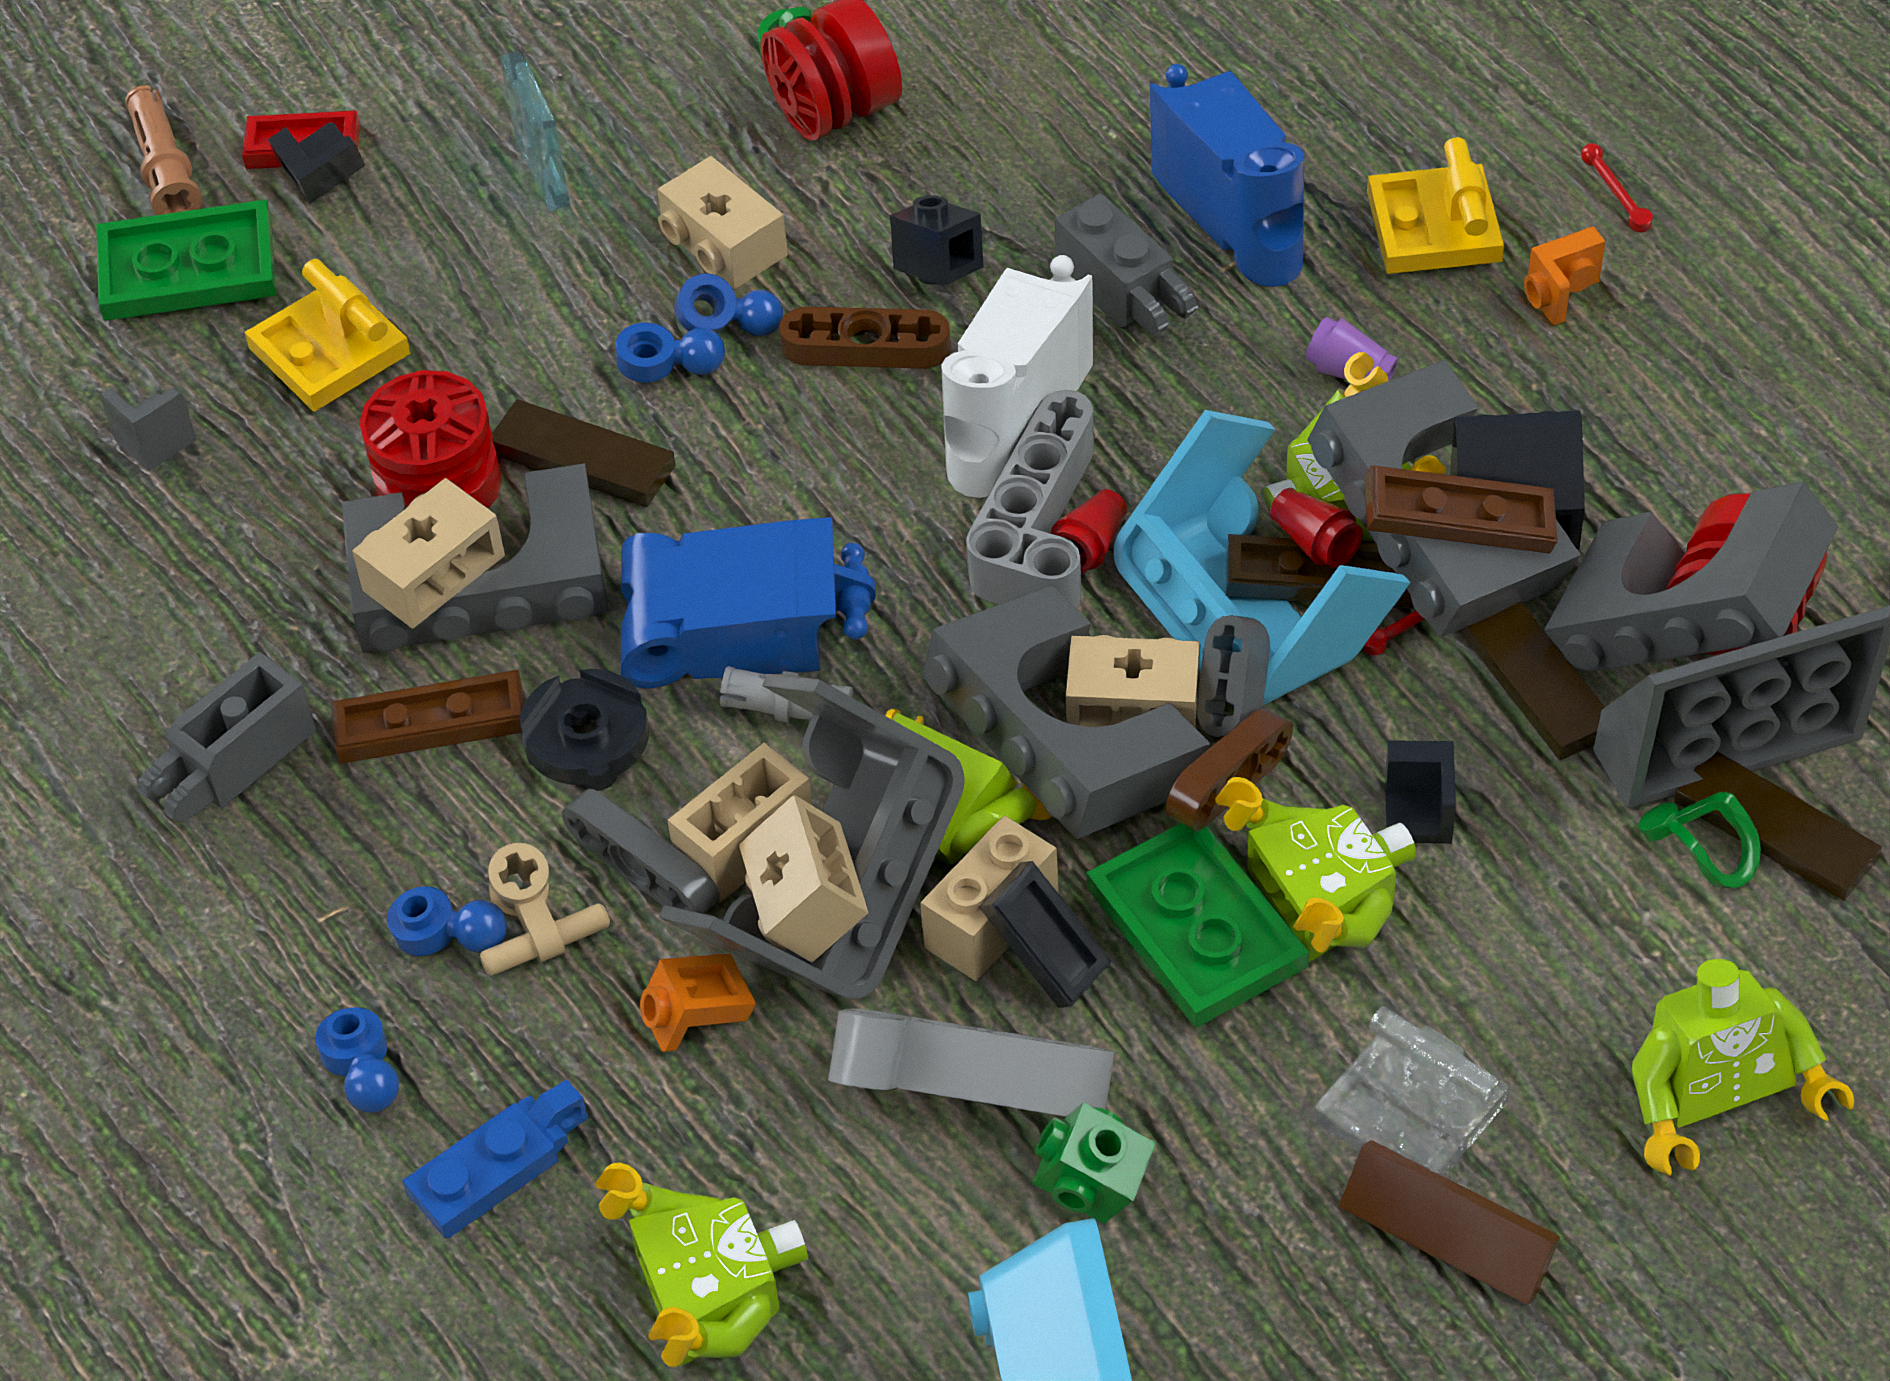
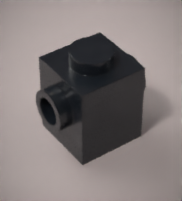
(936, 240)

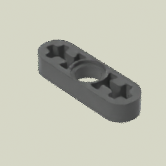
(639, 853)

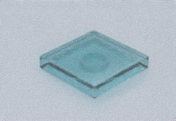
(535, 130)

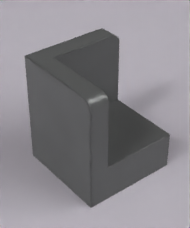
(151, 429)

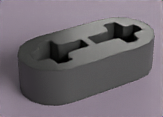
(1232, 674)

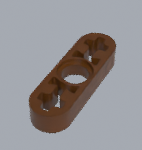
(905, 323)
(1245, 752)

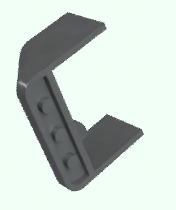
(894, 808)

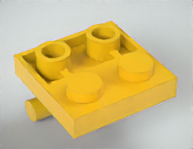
(1436, 215)
(327, 339)

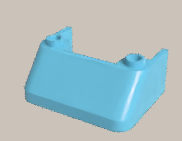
(1177, 560)
(1052, 1310)

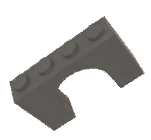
(1449, 579)
(546, 582)
(1744, 596)
(1076, 771)

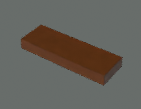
(1460, 509)
(427, 716)
(1449, 1222)

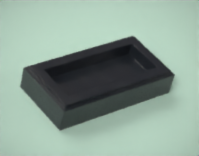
(1045, 934)

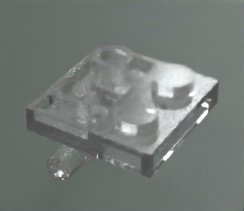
(1412, 1095)

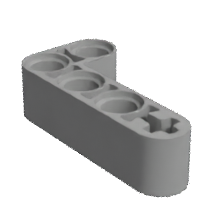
(1011, 537)
(968, 1062)

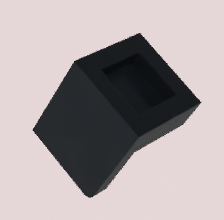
(318, 160)
(1421, 789)

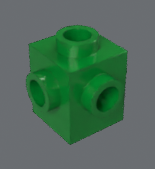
(1092, 1162)

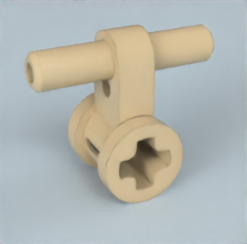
(542, 935)

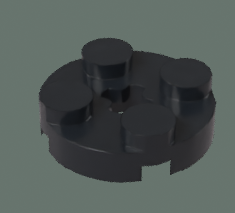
(591, 757)

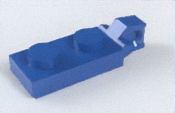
(495, 1159)

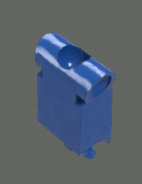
(1231, 172)
(736, 600)

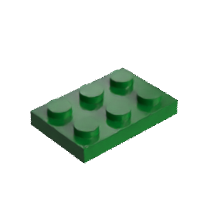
(185, 260)
(1197, 921)

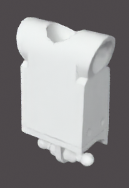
(1017, 350)

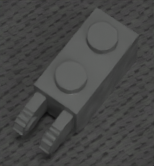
(1126, 266)
(229, 739)

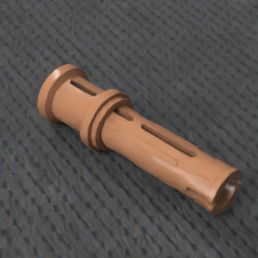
(164, 166)

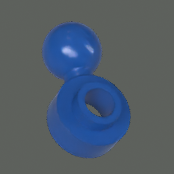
(756, 312)
(649, 352)
(475, 925)
(354, 1047)

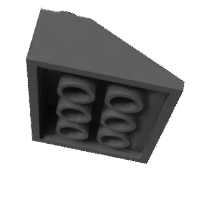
(1747, 704)

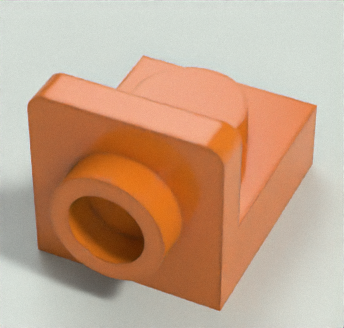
(1563, 268)
(694, 994)

